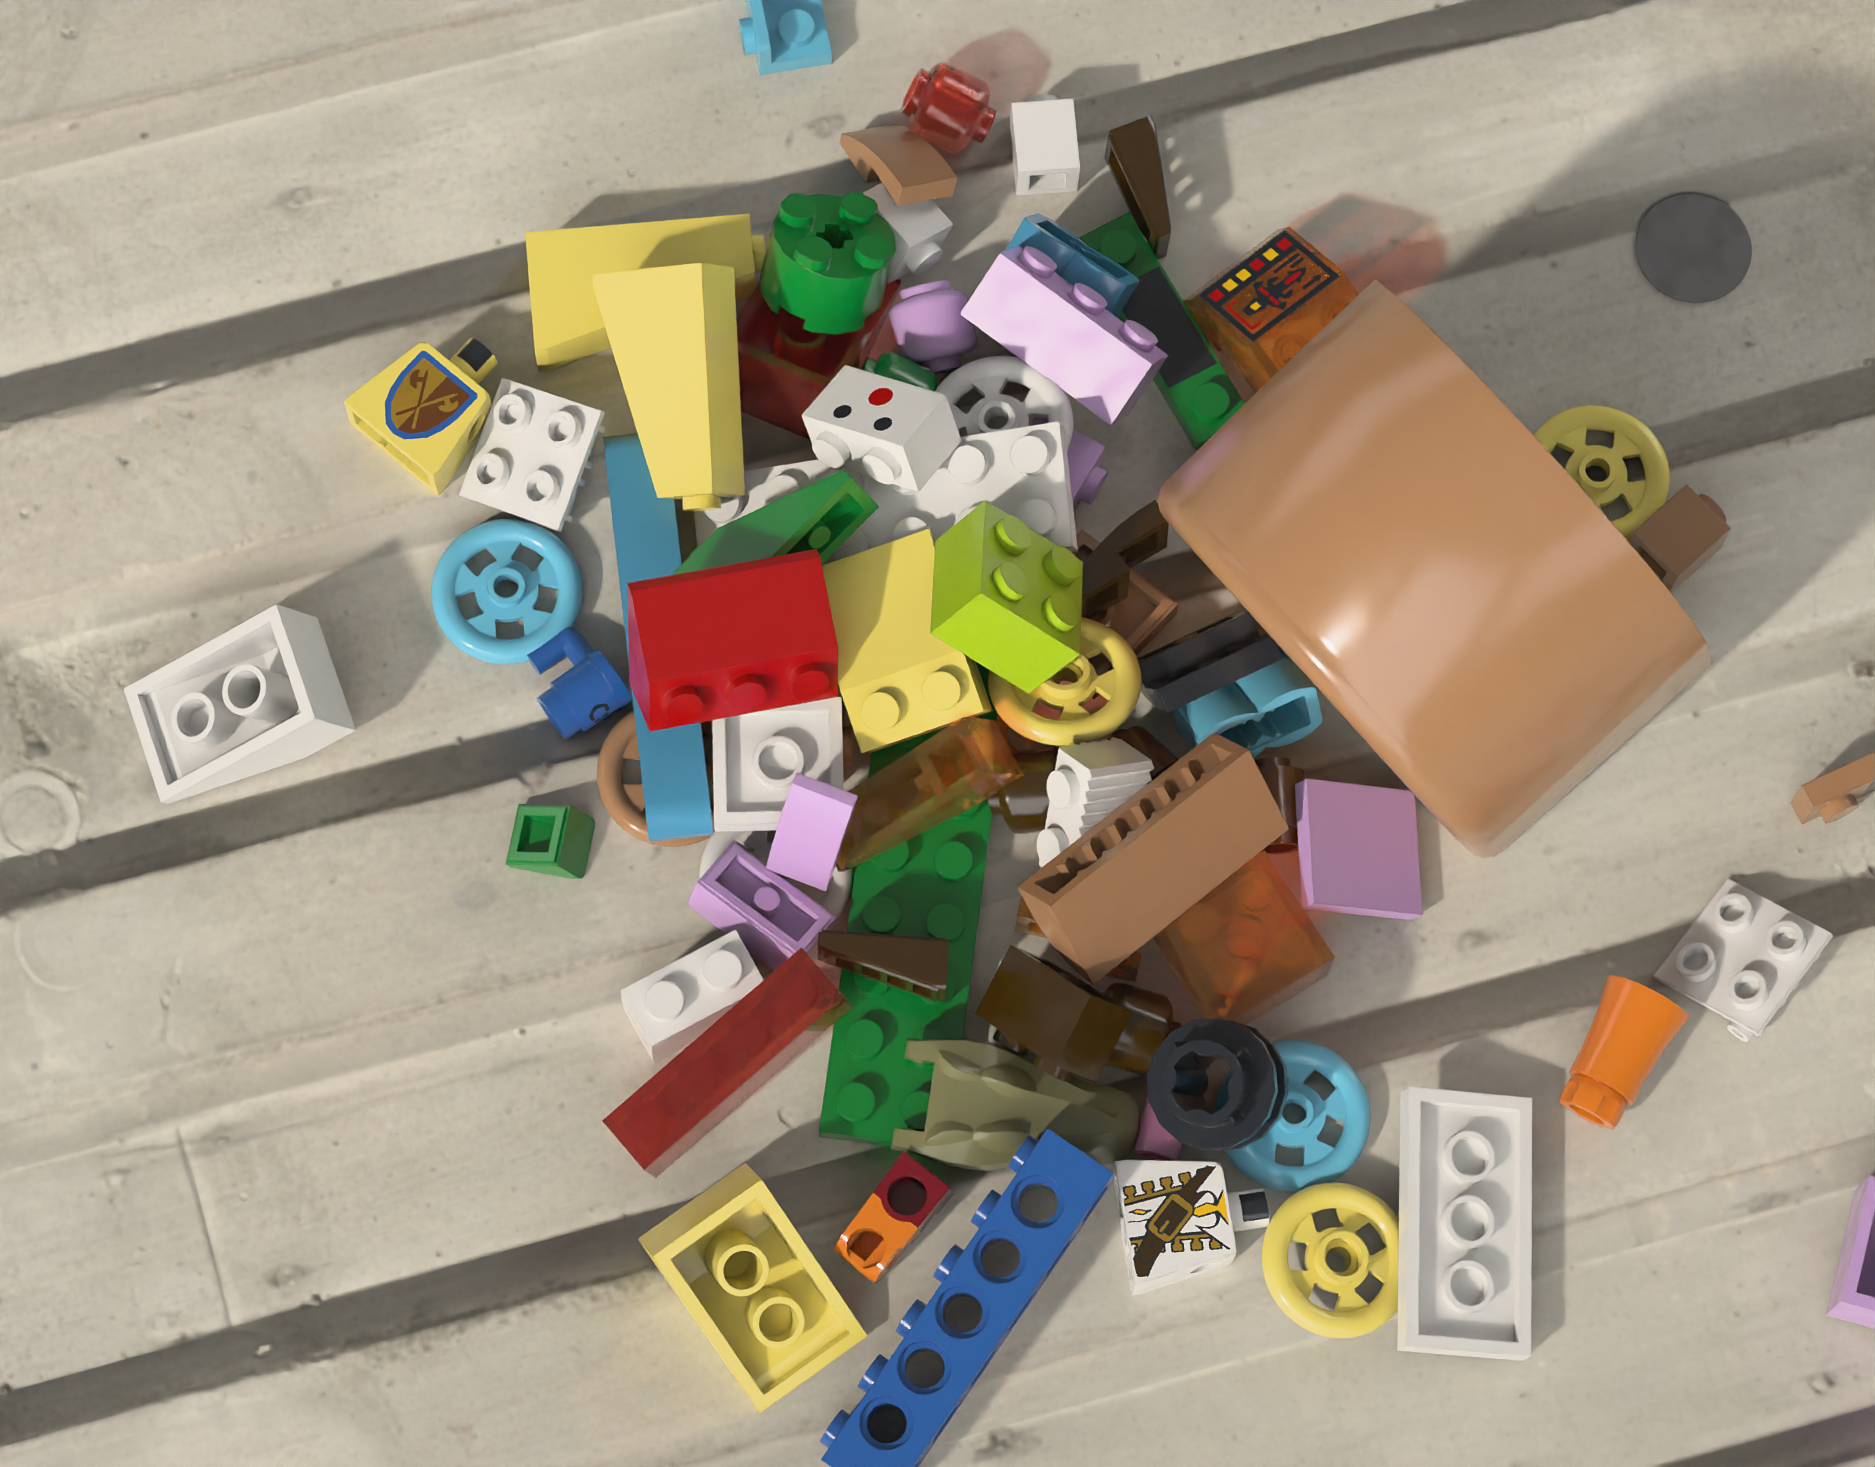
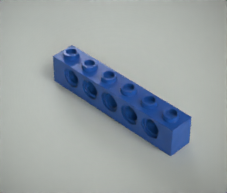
(1079, 1187)

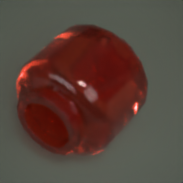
(948, 107)

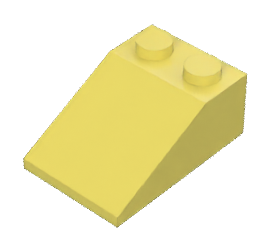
(889, 665)
(753, 1286)

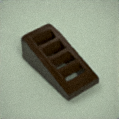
(1137, 169)
(896, 960)

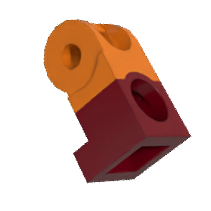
(892, 1218)

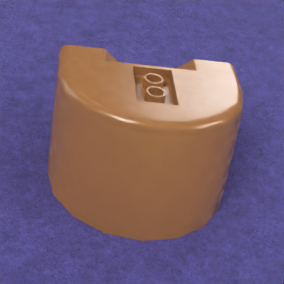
(1434, 572)

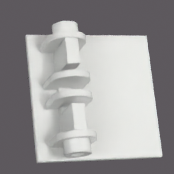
(532, 454)
(1743, 958)

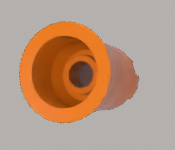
(1620, 1050)

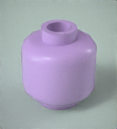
(930, 326)

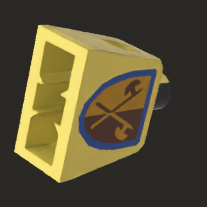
(426, 409)

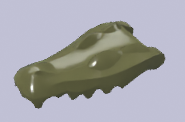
(994, 1098)

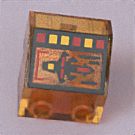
(1270, 304)

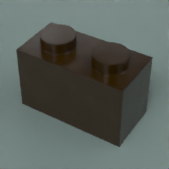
(1052, 1015)

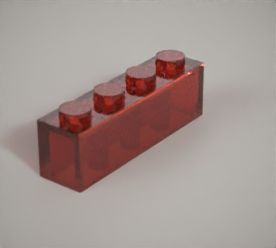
(727, 1063)

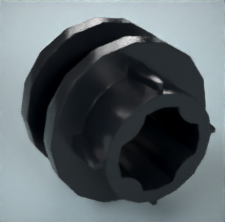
(1180, 1080)

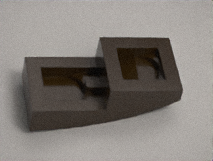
(1108, 567)

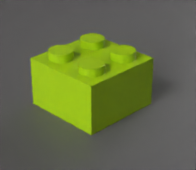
(1007, 597)

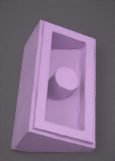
(761, 906)

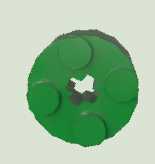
(828, 260)

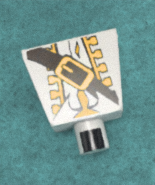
(1180, 1219)

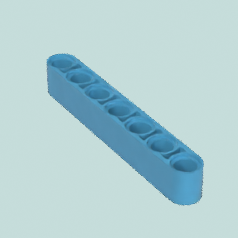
(648, 549)

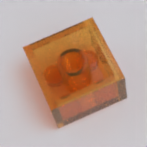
(1245, 945)

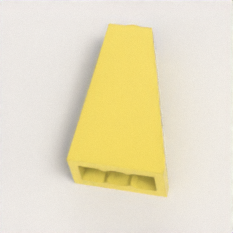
(563, 261)
(680, 375)

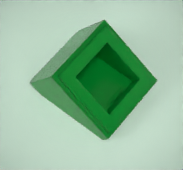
(551, 840)

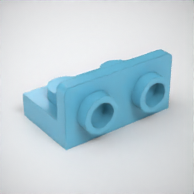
(785, 34)

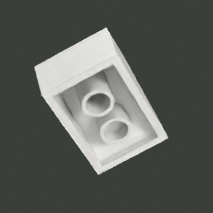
(240, 705)

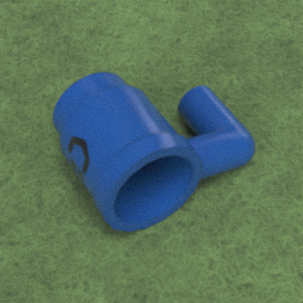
(583, 692)

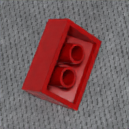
(731, 640)

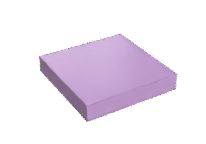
(1358, 849)

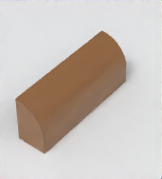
(1154, 857)

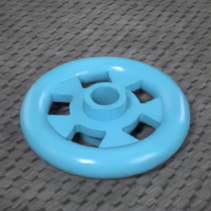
(503, 540)
(1320, 1161)

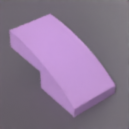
(811, 831)

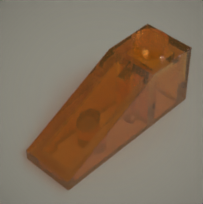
(927, 788)

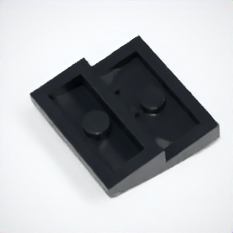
(1205, 661)

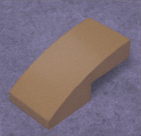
(902, 161)

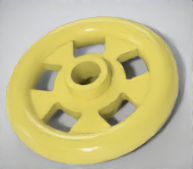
(1629, 440)
(1075, 724)
(1293, 1287)

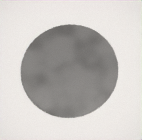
(1693, 248)

